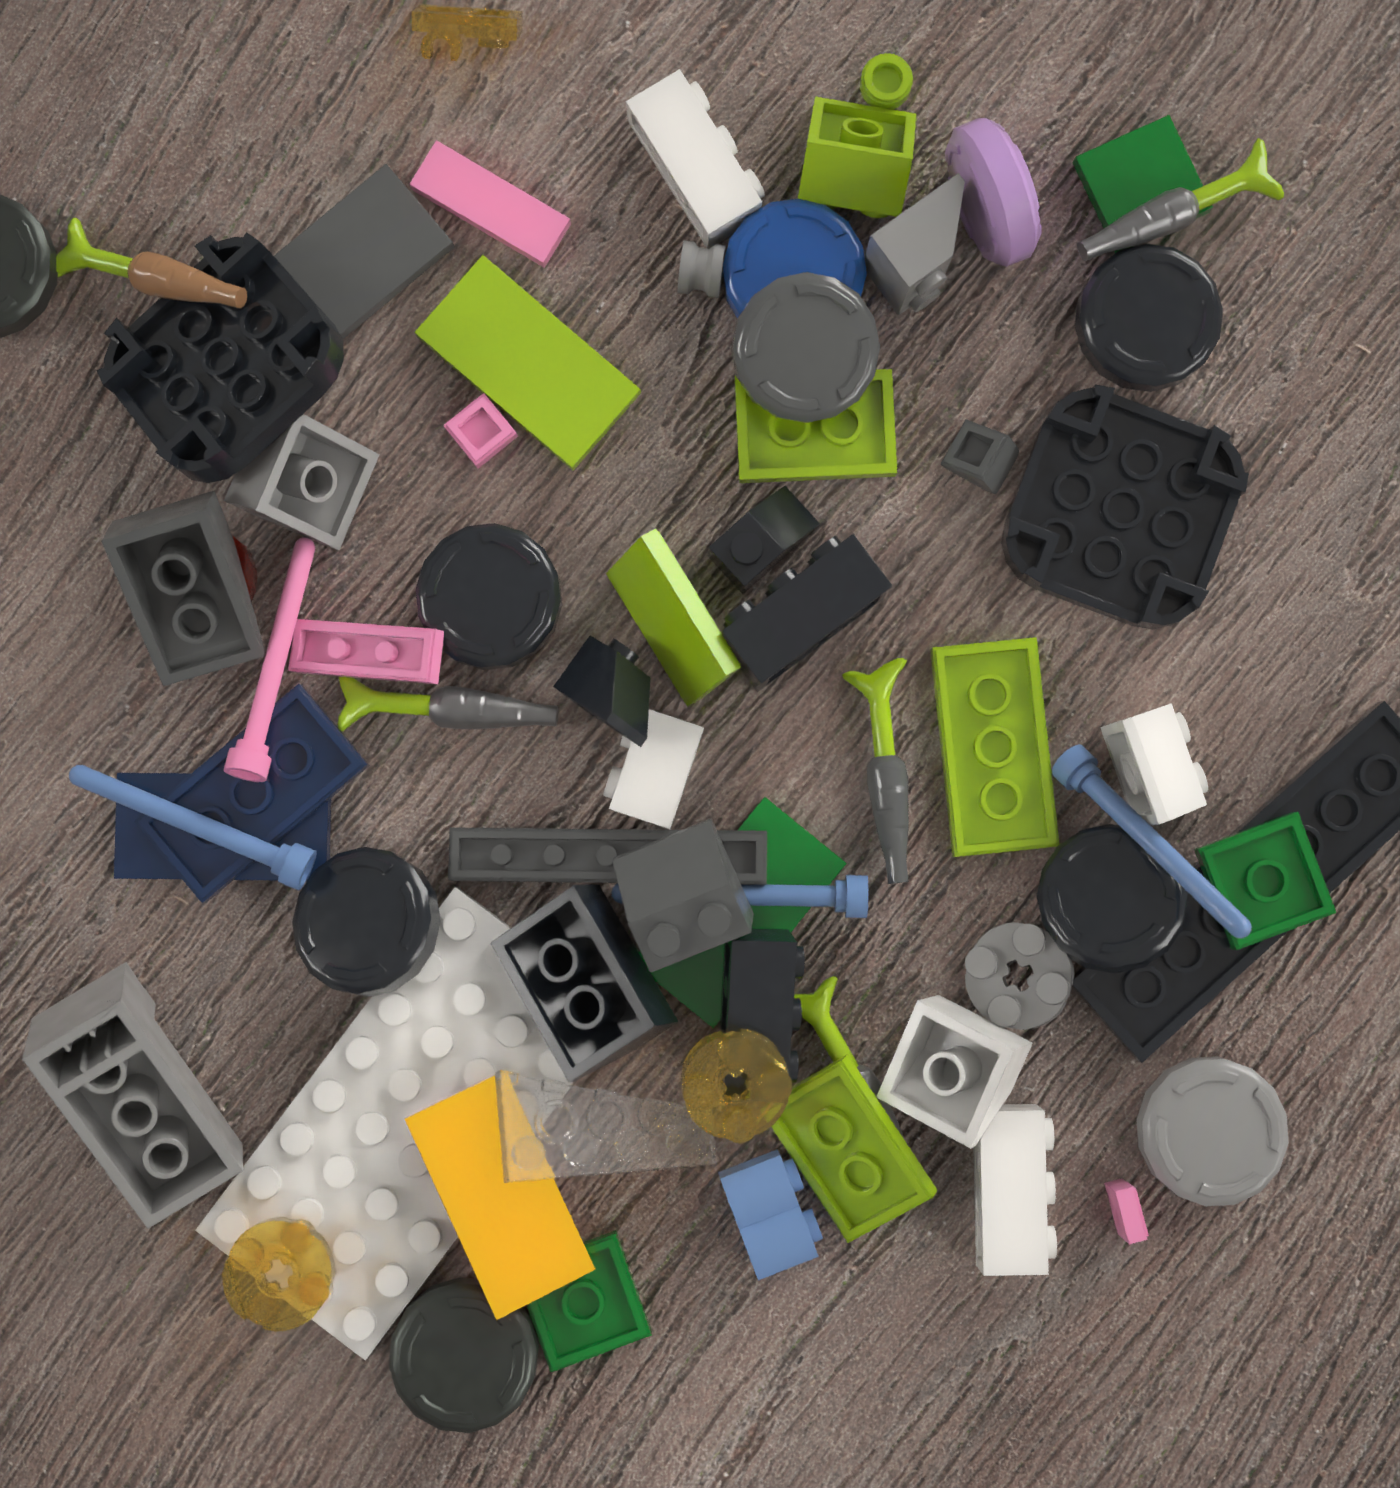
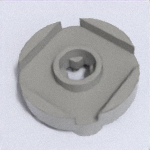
(1008, 1005)

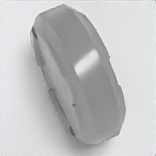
(1212, 1131)

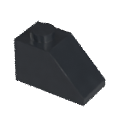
(762, 538)
(609, 687)

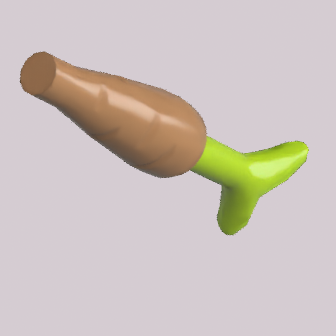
(147, 272)

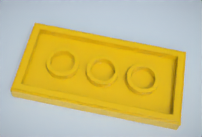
(511, 1232)

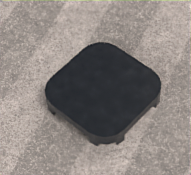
(221, 378)
(1123, 508)

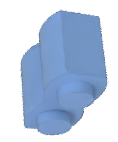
(769, 1213)

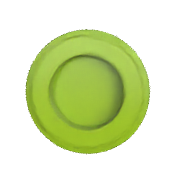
(886, 81)

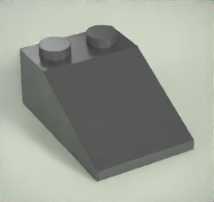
(185, 587)

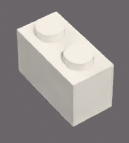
(656, 773)

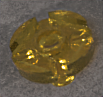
(742, 1114)
(265, 1302)

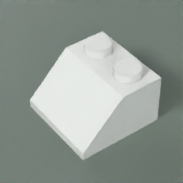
(1156, 765)
(953, 1069)

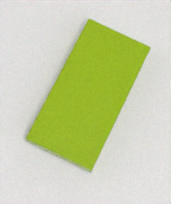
(528, 362)
(994, 747)

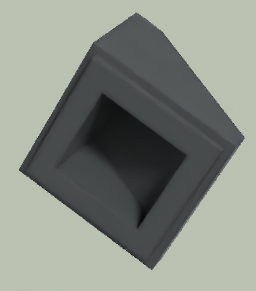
(981, 456)

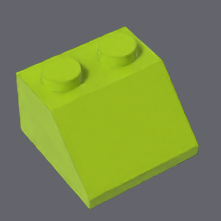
(858, 157)

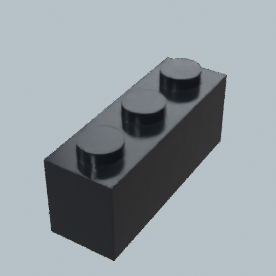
(760, 993)

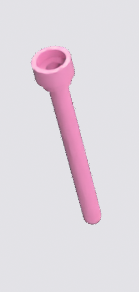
(249, 756)

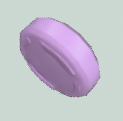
(998, 191)

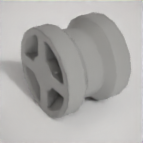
(701, 269)

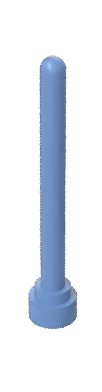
(1079, 771)
(288, 862)
(846, 895)

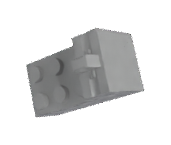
(132, 1096)

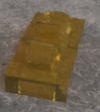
(490, 26)

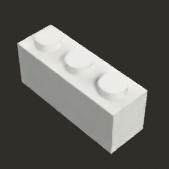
(694, 157)
(1014, 1193)

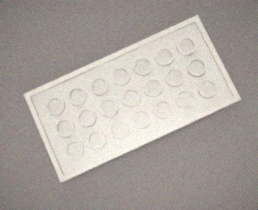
(344, 1143)

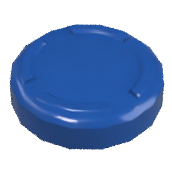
(788, 241)

